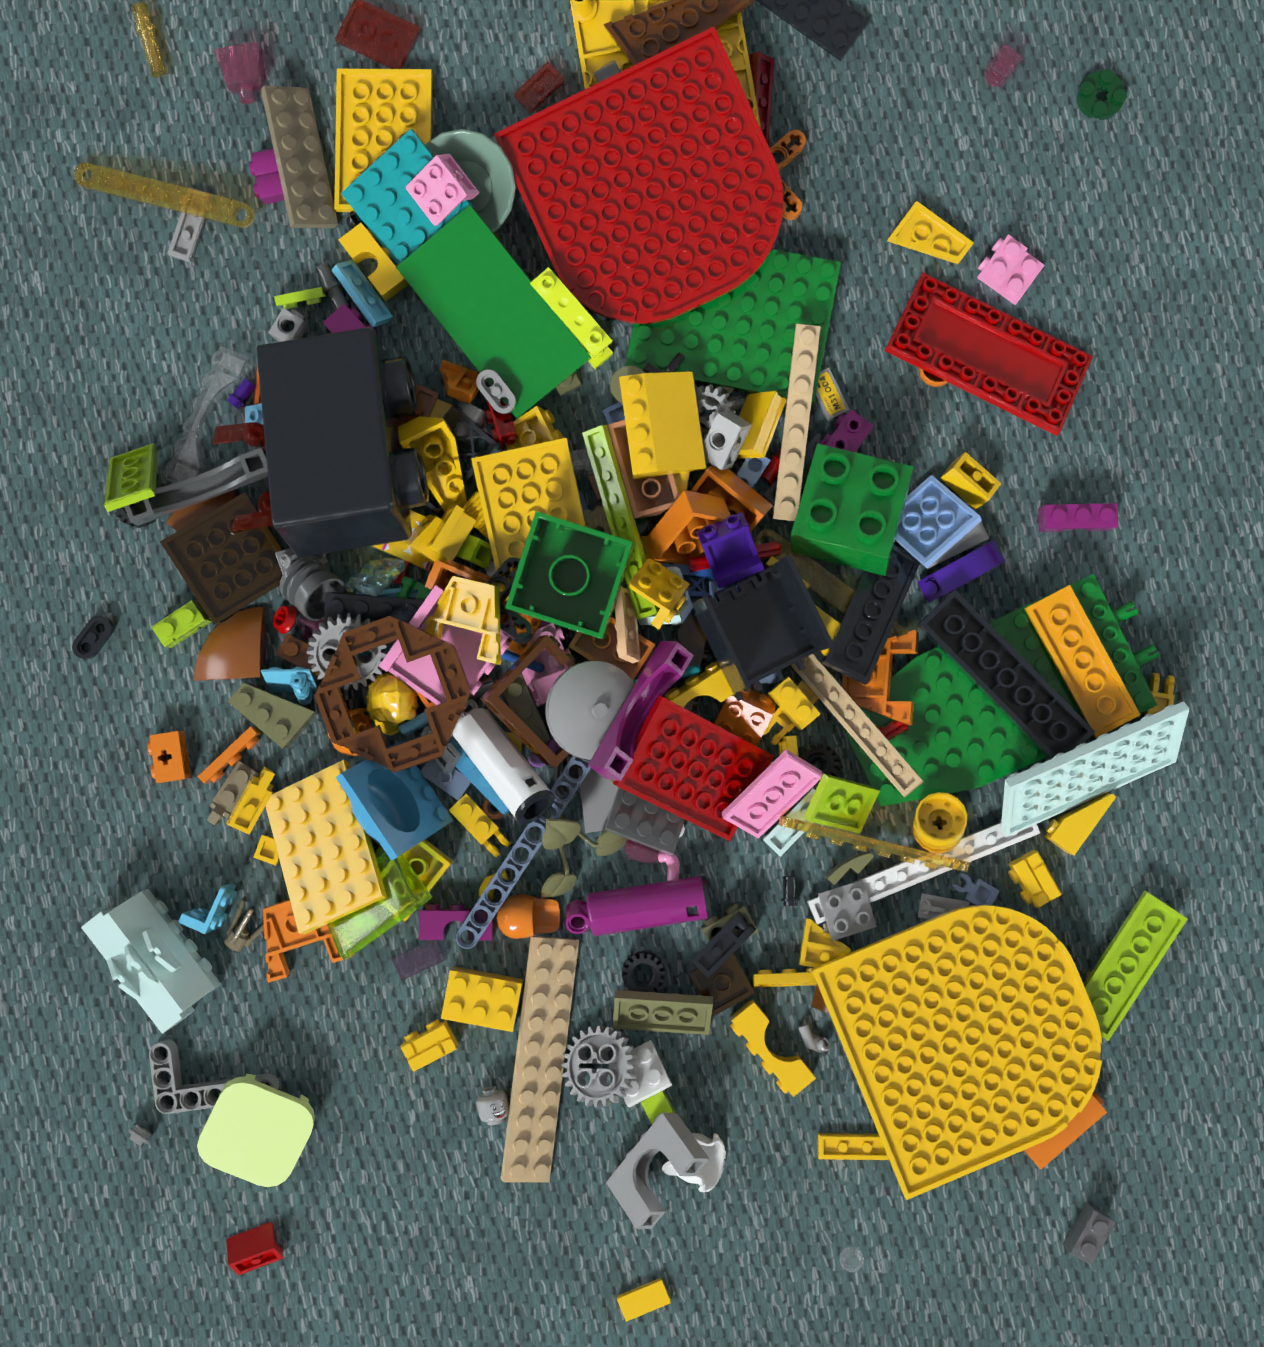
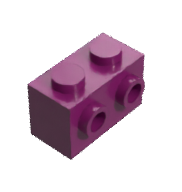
(849, 433)

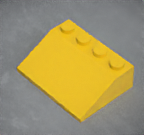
(662, 423)

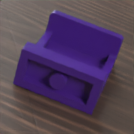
(730, 550)

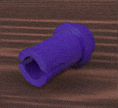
(241, 394)

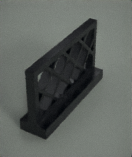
(452, 418)

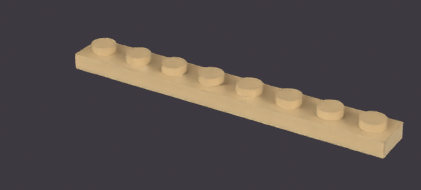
(796, 421)
(859, 725)

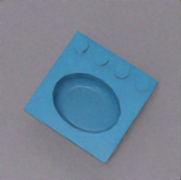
(393, 806)

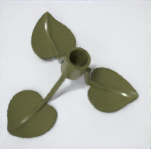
(562, 832)

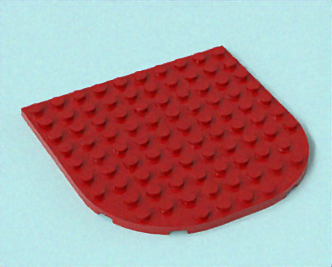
(651, 184)

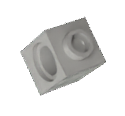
(285, 317)

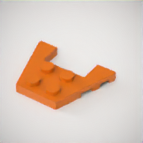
(876, 693)
(283, 935)

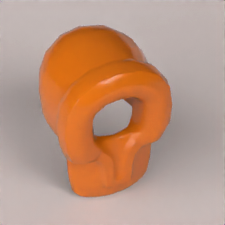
(528, 916)

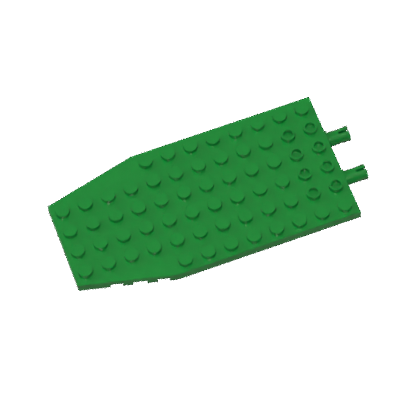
(957, 731)

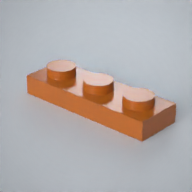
(231, 755)

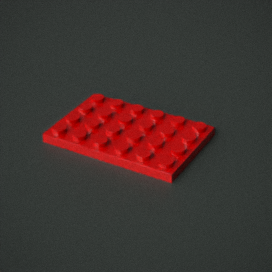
(691, 766)

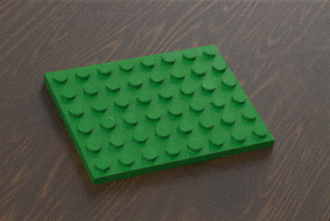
(749, 332)

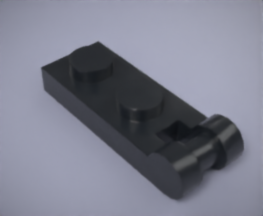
(722, 945)

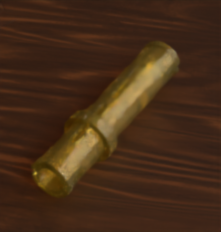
(146, 30)

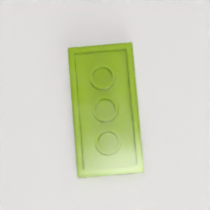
(131, 477)

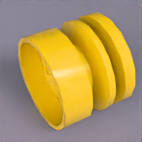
(950, 815)

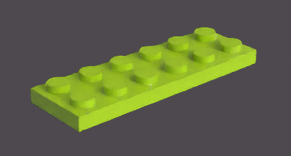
(1131, 960)

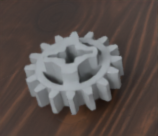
(705, 401)

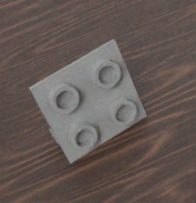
(846, 910)

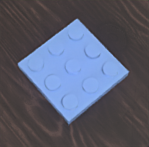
(933, 521)

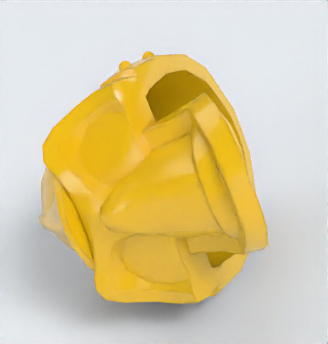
(391, 702)

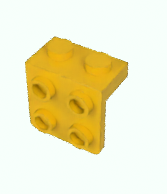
(660, 588)

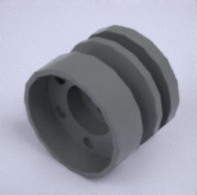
(306, 584)

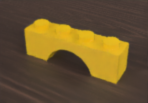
(710, 683)
(791, 1071)

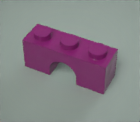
(1078, 516)
(434, 921)

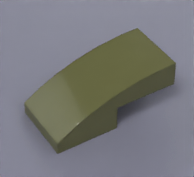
(855, 862)

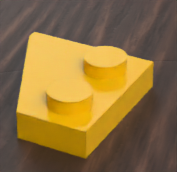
(818, 947)

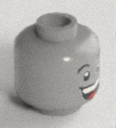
(492, 1106)

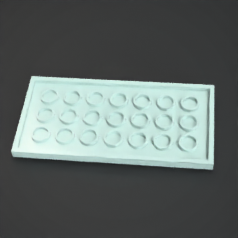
(1092, 769)

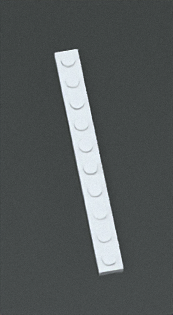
(908, 874)

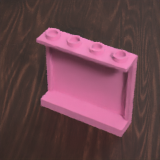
(421, 673)

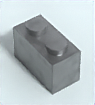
(1089, 1233)

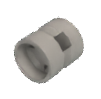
(473, 413)

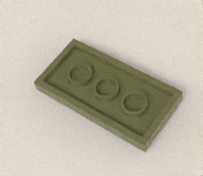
(662, 1012)

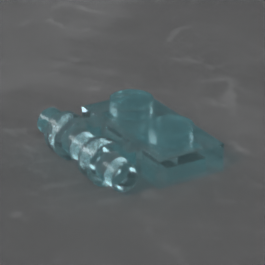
(375, 576)

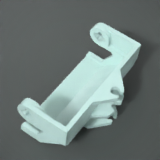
(152, 958)

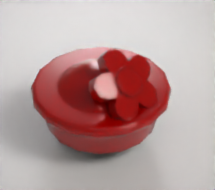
(285, 619)

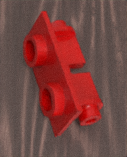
(503, 431)

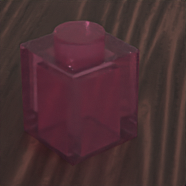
(1002, 66)

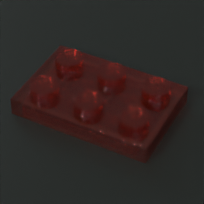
(377, 34)

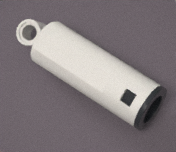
(502, 764)

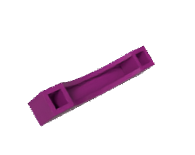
(617, 747)

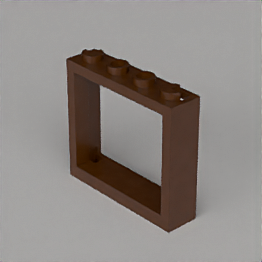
(509, 718)

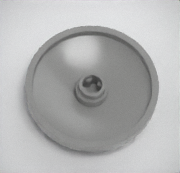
(585, 705)

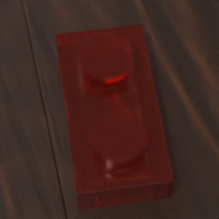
(539, 87)

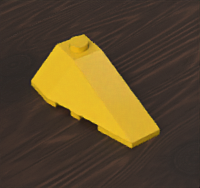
(439, 457)

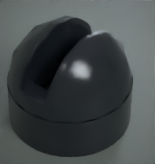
(350, 222)

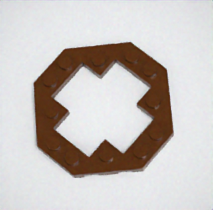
(415, 645)

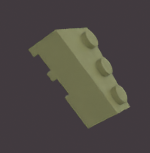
(272, 714)

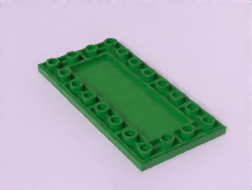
(493, 310)

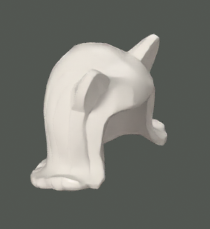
(712, 1170)

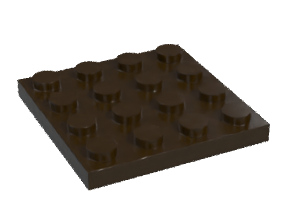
(225, 565)

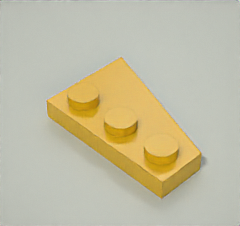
(930, 235)

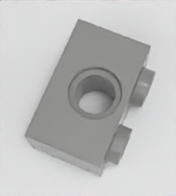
(735, 432)

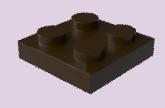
(726, 985)

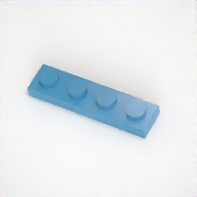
(473, 774)

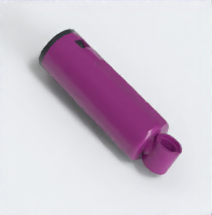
(641, 907)

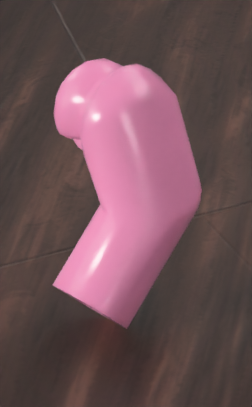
(673, 865)

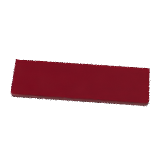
(762, 75)

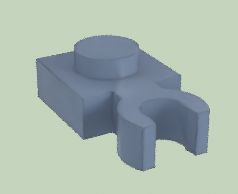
(978, 892)

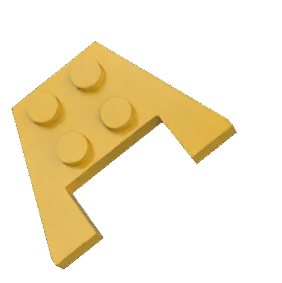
(470, 607)

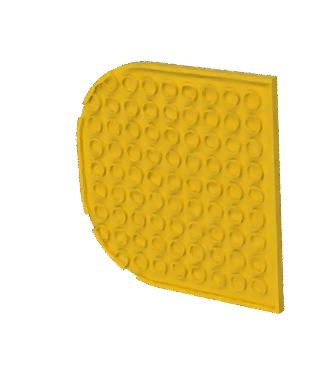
(964, 1040)

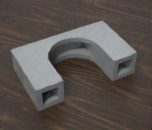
(630, 1179)

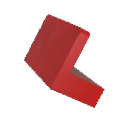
(253, 1249)

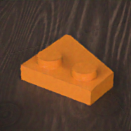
(459, 381)

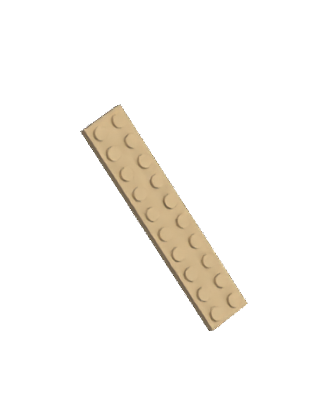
(539, 1059)

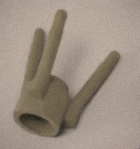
(237, 935)

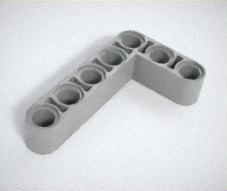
(181, 1092)

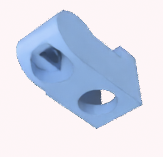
(752, 470)

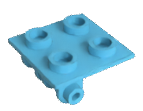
(292, 680)

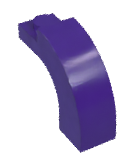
(961, 571)

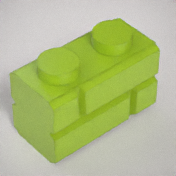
(181, 624)

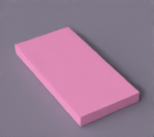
(772, 794)

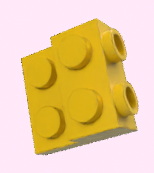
(534, 428)

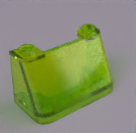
(404, 896)

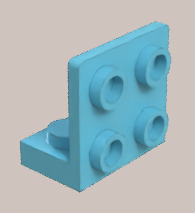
(209, 920)

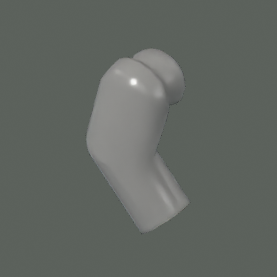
(813, 1041)

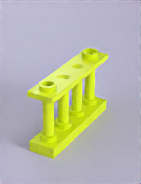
(574, 316)

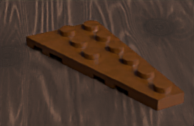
(669, 25)

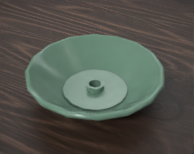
(485, 167)

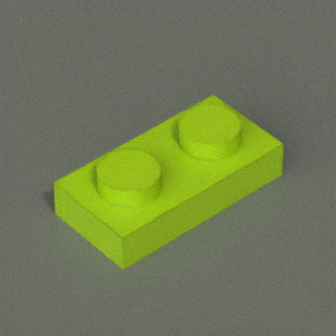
(290, 300)

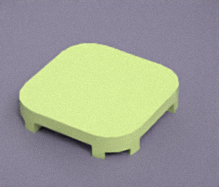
(256, 1131)

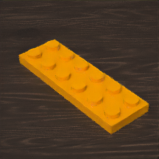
(1082, 661)

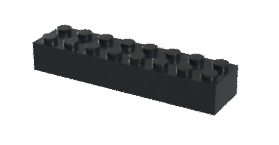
(1004, 676)

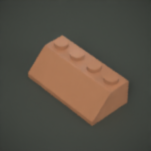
(646, 495)

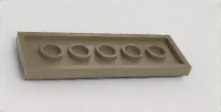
(299, 157)

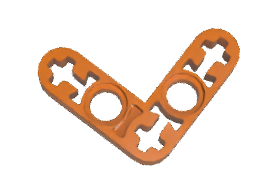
(794, 151)

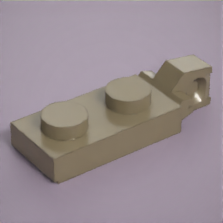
(230, 792)

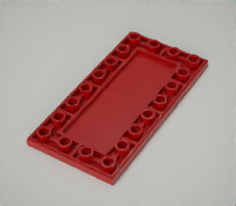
(989, 354)

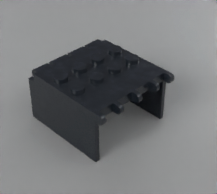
(762, 626)

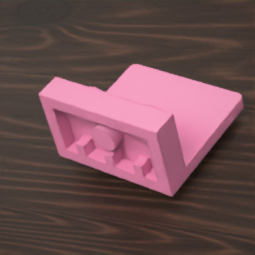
(441, 188)

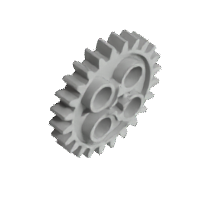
(329, 638)
(598, 1089)

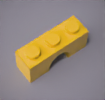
(362, 245)

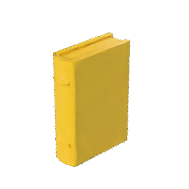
(763, 412)

